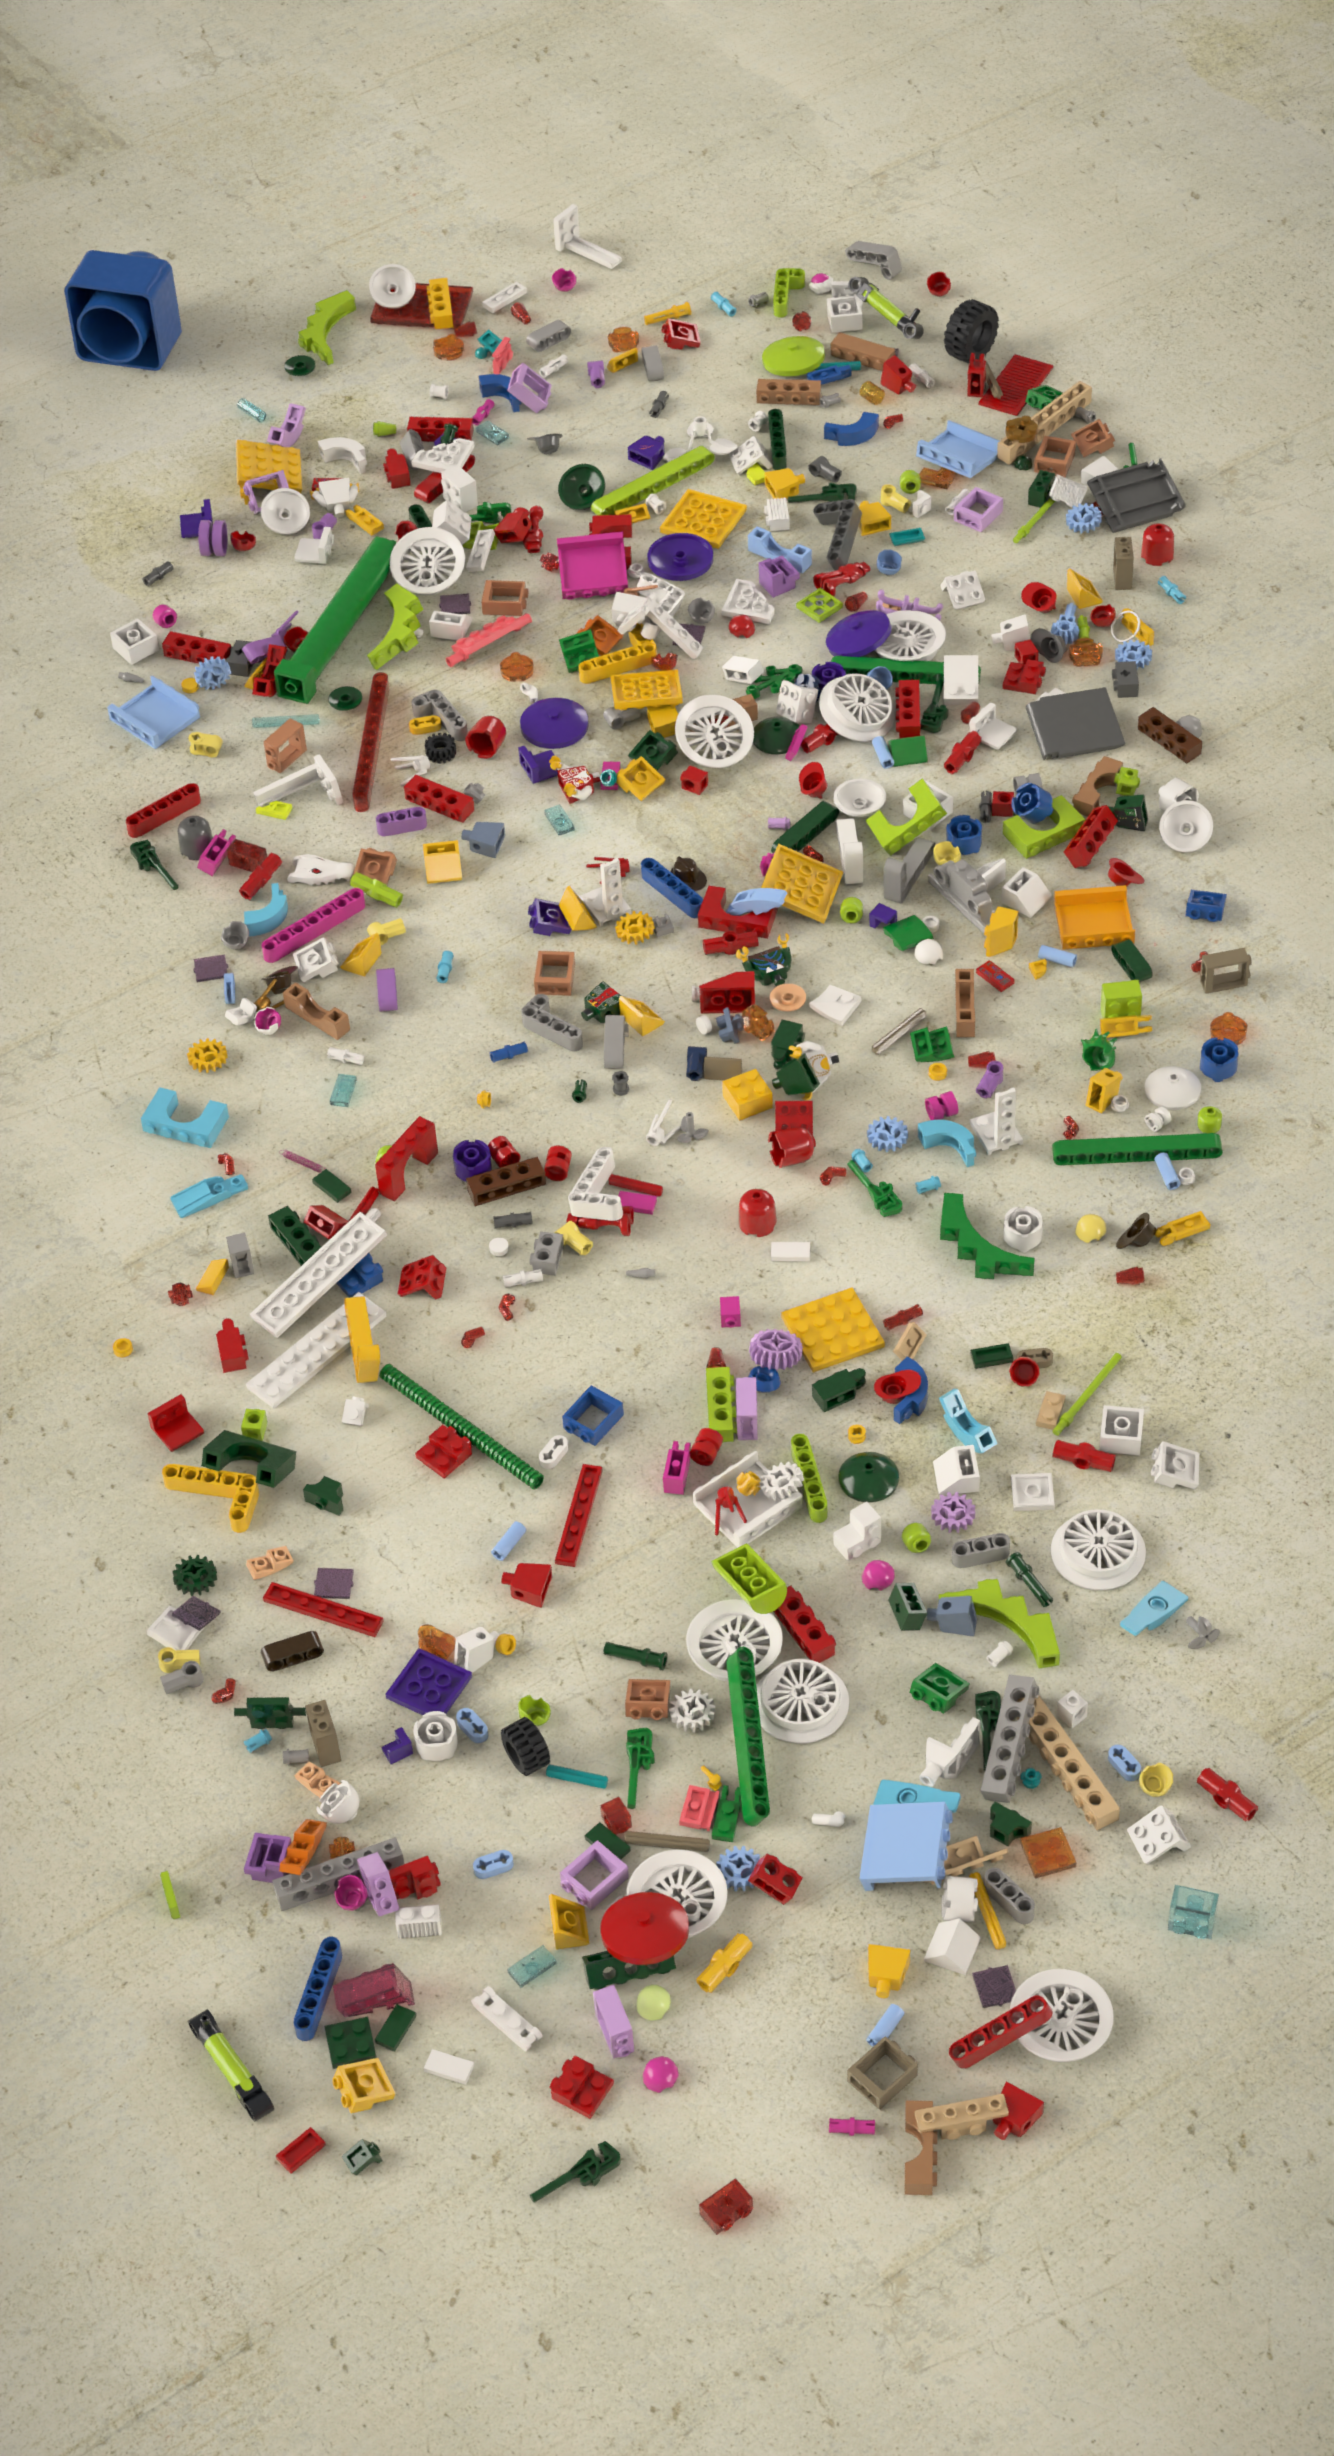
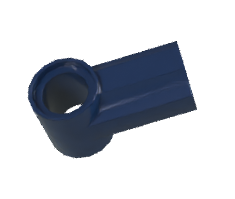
(695, 1062)

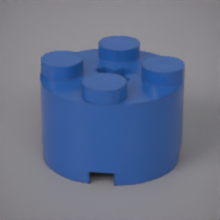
(1032, 803)
(965, 834)
(1219, 1059)

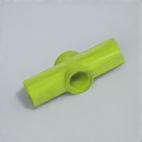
(376, 889)

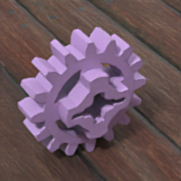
(953, 1512)

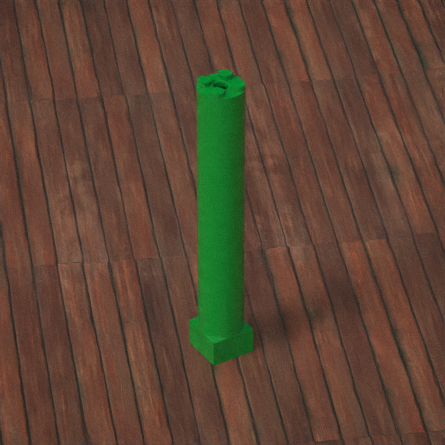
(297, 676)

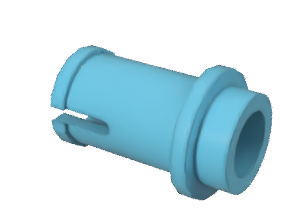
(859, 1157)
(929, 1184)
(258, 1740)

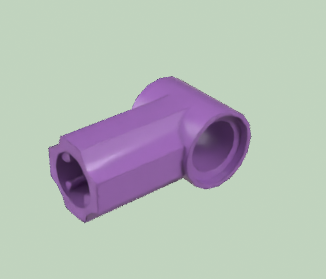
(596, 373)
(326, 521)
(991, 1079)

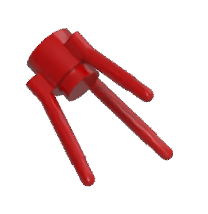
(624, 865)
(727, 1499)

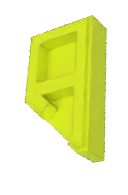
(756, 474)
(275, 809)

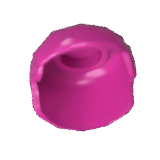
(564, 280)
(878, 1575)
(350, 1893)
(660, 2074)

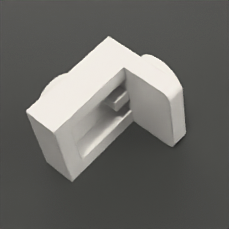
(922, 504)
(242, 1014)
(354, 1411)

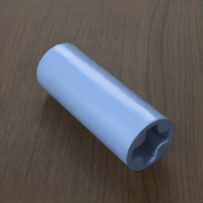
(883, 752)
(1057, 956)
(1167, 1171)
(508, 1541)
(886, 2024)

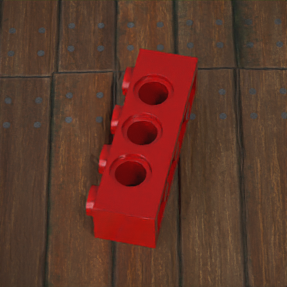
(433, 427)
(193, 648)
(909, 708)
(439, 798)
(1090, 836)
(810, 1637)

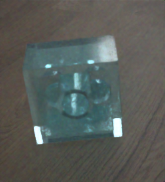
(1193, 1912)

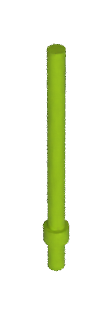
(1024, 530)
(1067, 1418)

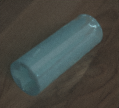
(251, 410)

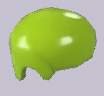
(535, 1710)

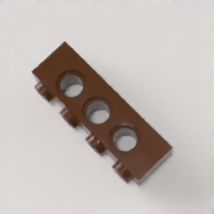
(1170, 735)
(506, 1181)

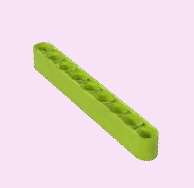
(654, 481)

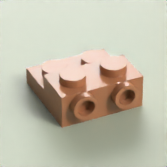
(1093, 438)
(376, 864)
(647, 1698)

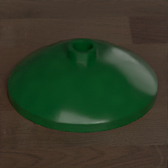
(578, 479)
(774, 735)
(868, 1477)

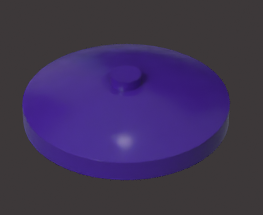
(680, 556)
(858, 634)
(554, 723)

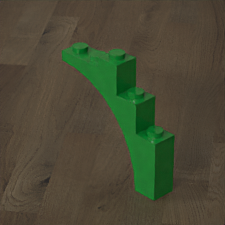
(971, 1246)

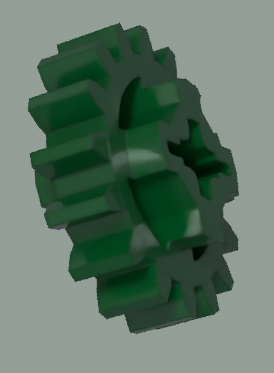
(194, 1575)

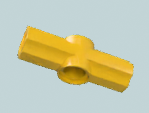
(724, 1963)

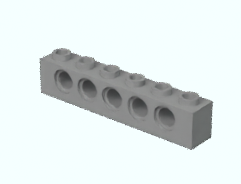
(1016, 1688)
(323, 1878)

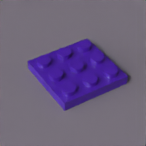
(428, 1684)

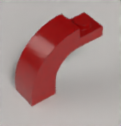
(265, 684)

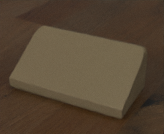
(721, 1068)

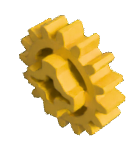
(634, 927)
(208, 1055)

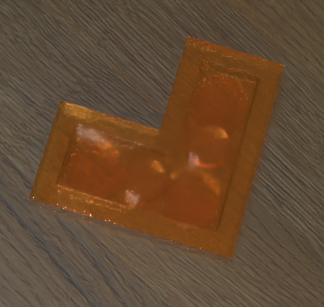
(941, 478)

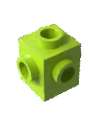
(1129, 778)

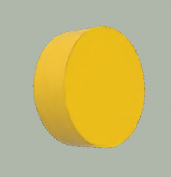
(189, 685)
(937, 1071)
(122, 1347)
(505, 1644)

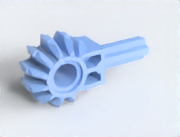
(1066, 625)

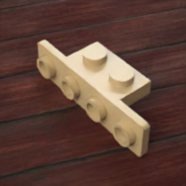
(967, 1854)
(961, 2117)

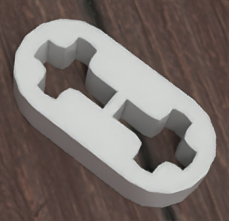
(551, 1451)

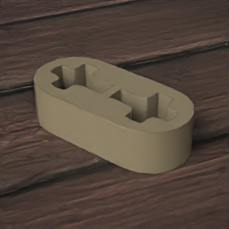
(1036, 1354)

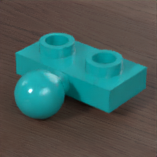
(489, 342)

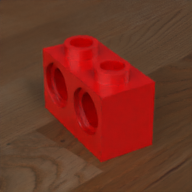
(773, 1883)

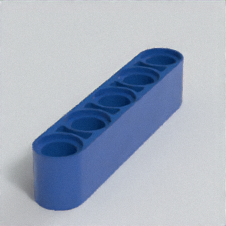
(671, 887)
(319, 1997)

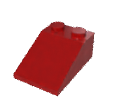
(729, 991)

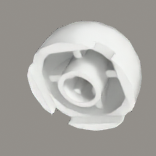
(339, 1803)

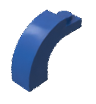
(498, 385)
(854, 433)
(915, 1401)

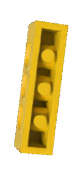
(439, 303)

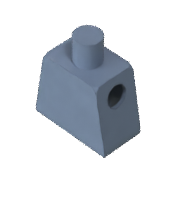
(485, 838)
(955, 1615)

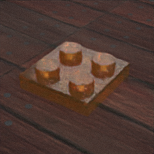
(1048, 1852)

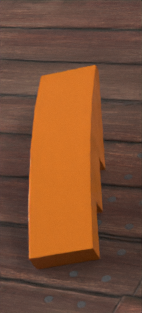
(303, 1846)

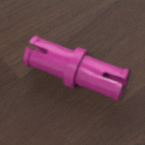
(487, 406)
(852, 2126)

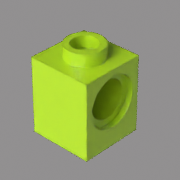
(254, 1423)

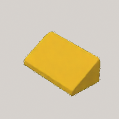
(623, 360)
(638, 512)
(257, 673)
(213, 1276)

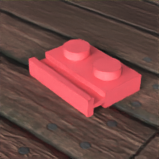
(502, 355)
(699, 1808)

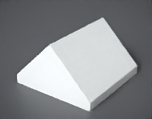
(993, 873)
(953, 1946)

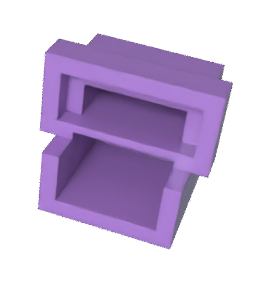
(777, 576)
(265, 1857)

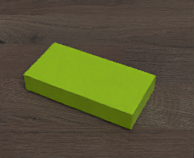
(169, 1893)

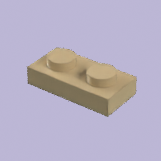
(910, 1341)
(1050, 1410)

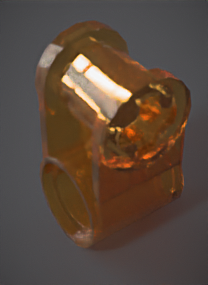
(437, 1643)

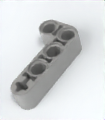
(878, 254)
(437, 704)
(538, 1019)

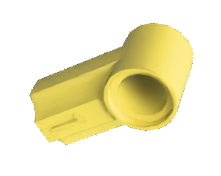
(890, 497)
(387, 929)
(574, 1238)
(179, 1658)

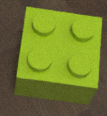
(1121, 999)

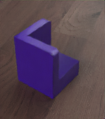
(882, 914)
(399, 1748)

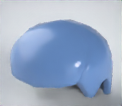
(889, 562)
(882, 675)

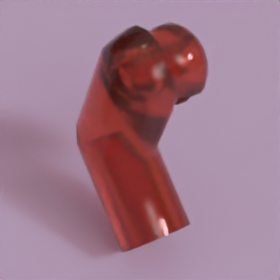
(891, 420)
(1197, 965)
(1072, 1128)
(229, 1163)
(830, 1172)
(506, 1301)
(470, 1336)
(226, 1693)

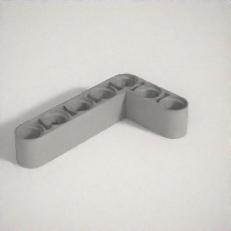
(902, 875)

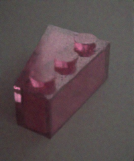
(373, 1990)

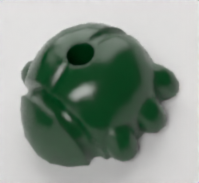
(1023, 462)

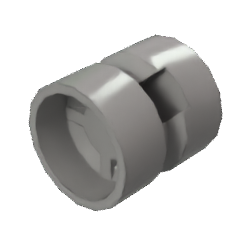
(1031, 778)

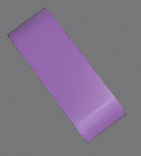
(258, 650)
(401, 821)
(386, 989)

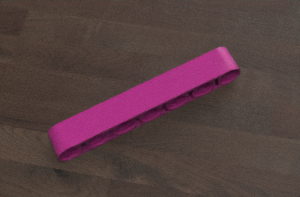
(313, 925)

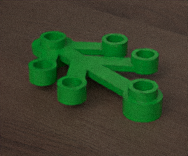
(774, 681)

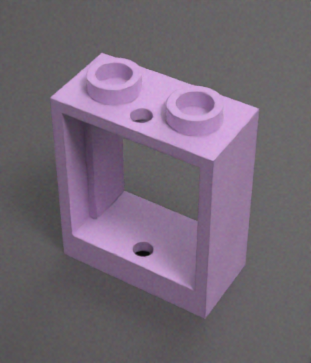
(535, 382)
(281, 481)
(979, 522)
(746, 1408)
(608, 1860)
(378, 1885)
(613, 2021)

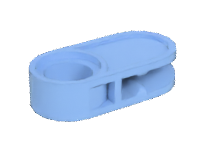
(229, 988)

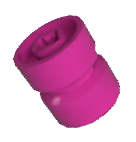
(941, 1106)

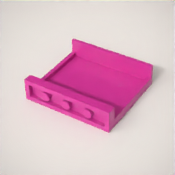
(592, 565)

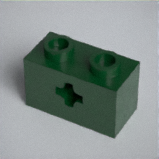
(1040, 488)
(907, 1606)

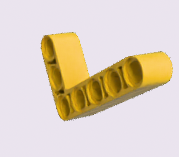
(619, 661)
(364, 1353)
(225, 1484)

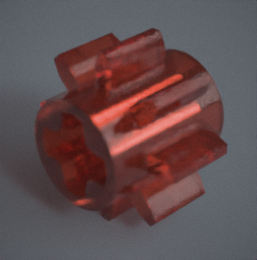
(801, 321)
(549, 561)
(180, 1294)

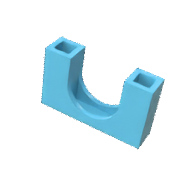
(200, 1131)

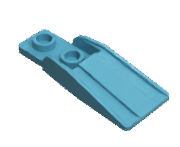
(206, 1194)
(1154, 1608)
(900, 1792)

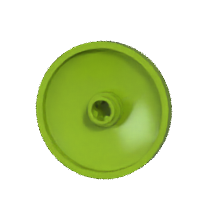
(793, 356)

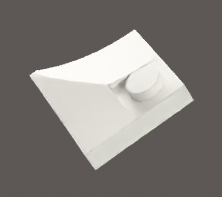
(836, 1004)
(172, 1631)

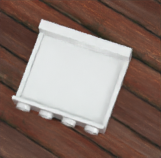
(759, 1510)

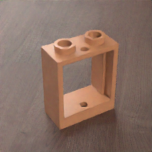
(1059, 466)
(504, 588)
(289, 731)
(561, 986)

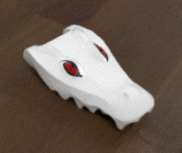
(314, 870)

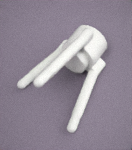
(420, 763)
(656, 1133)

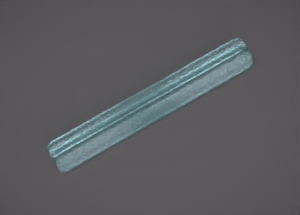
(276, 721)

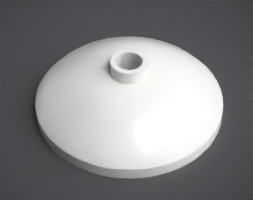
(392, 277)
(285, 502)
(859, 797)
(1186, 815)
(1172, 1088)

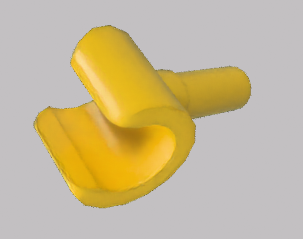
(715, 1780)

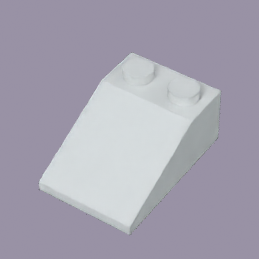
(960, 679)

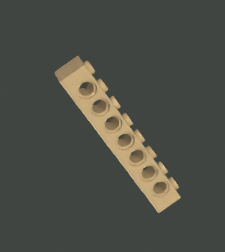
(1048, 420)
(1061, 1745)

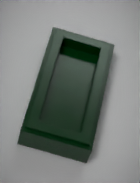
(331, 1185)
(991, 1356)
(608, 1839)
(395, 2027)

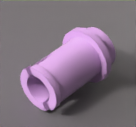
(779, 823)

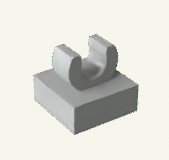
(663, 925)

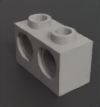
(547, 1252)
(240, 1255)

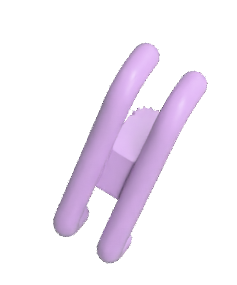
(905, 605)

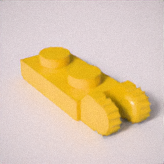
(365, 520)
(1144, 634)
(1124, 1025)
(1182, 1228)

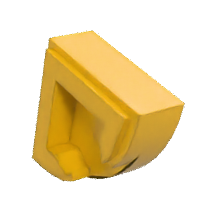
(1038, 968)

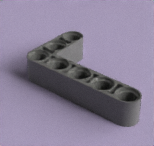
(847, 516)

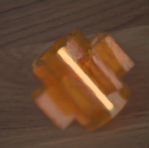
(341, 1847)

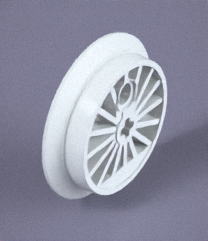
(427, 539)
(921, 642)
(866, 704)
(708, 707)
(1071, 1554)
(721, 1616)
(803, 1698)
(665, 1866)
(1066, 2017)

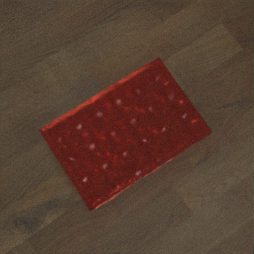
(417, 310)

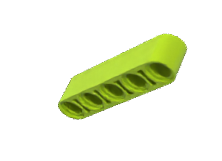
(812, 1485)

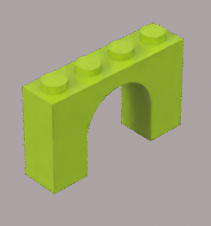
(928, 812)
(1031, 841)

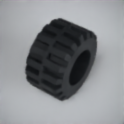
(525, 1746)

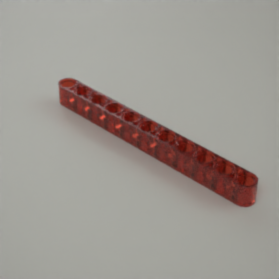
(370, 742)

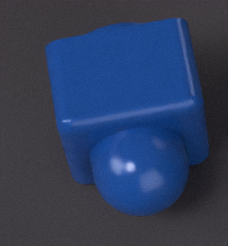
(123, 309)

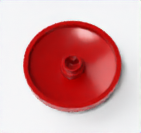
(644, 1928)

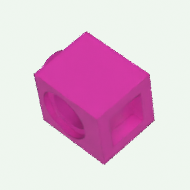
(730, 1312)

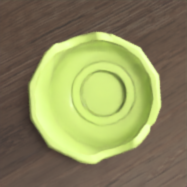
(653, 2002)

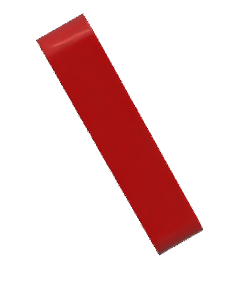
(432, 487)
(163, 810)
(1011, 2032)

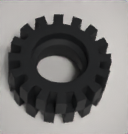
(443, 754)

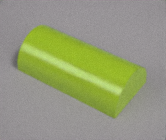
(752, 1579)

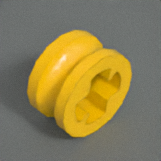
(856, 1439)

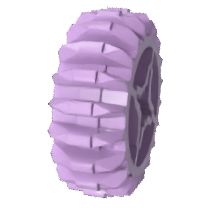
(775, 1349)

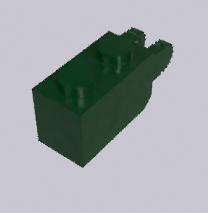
(787, 1035)
(838, 1388)

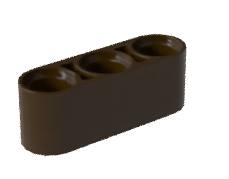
(292, 1651)

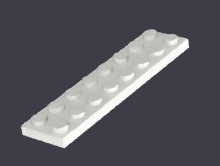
(318, 1274)
(308, 1356)

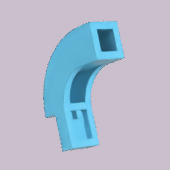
(269, 917)
(948, 1133)
(964, 1425)

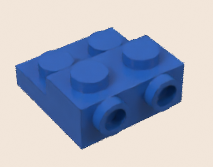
(1205, 905)
(361, 1277)

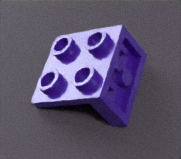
(190, 522)
(536, 766)

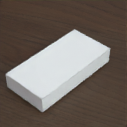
(790, 1251)
(449, 2067)

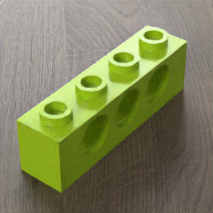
(720, 1402)

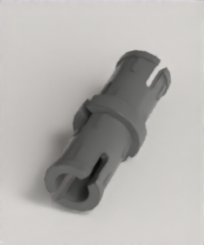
(659, 404)
(157, 573)
(985, 806)
(512, 1220)

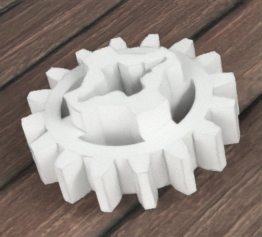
(782, 1481)
(694, 1708)

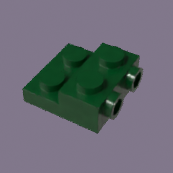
(654, 750)

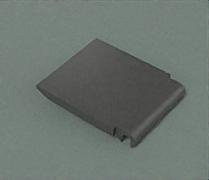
(1136, 495)
(1075, 723)

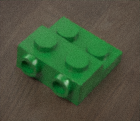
(1042, 396)
(938, 1688)

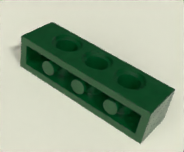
(294, 1234)
(596, 1963)

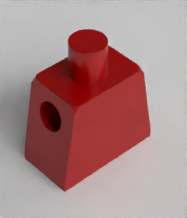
(897, 376)
(513, 527)
(529, 1582)
(1023, 2112)

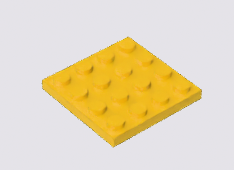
(263, 459)
(704, 516)
(646, 689)
(807, 882)
(833, 1329)

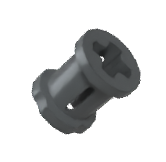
(620, 1083)

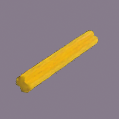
(988, 1913)

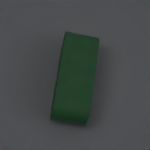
(1131, 961)

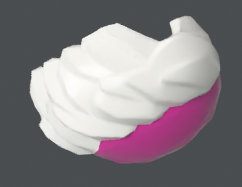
(821, 283)
(267, 1021)

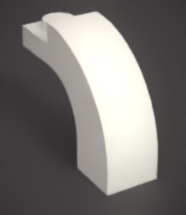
(343, 448)

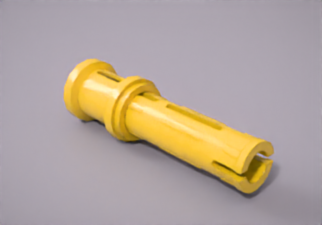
(675, 310)

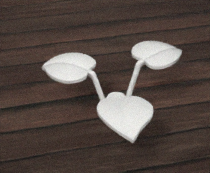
(700, 427)

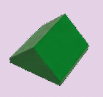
(908, 750)

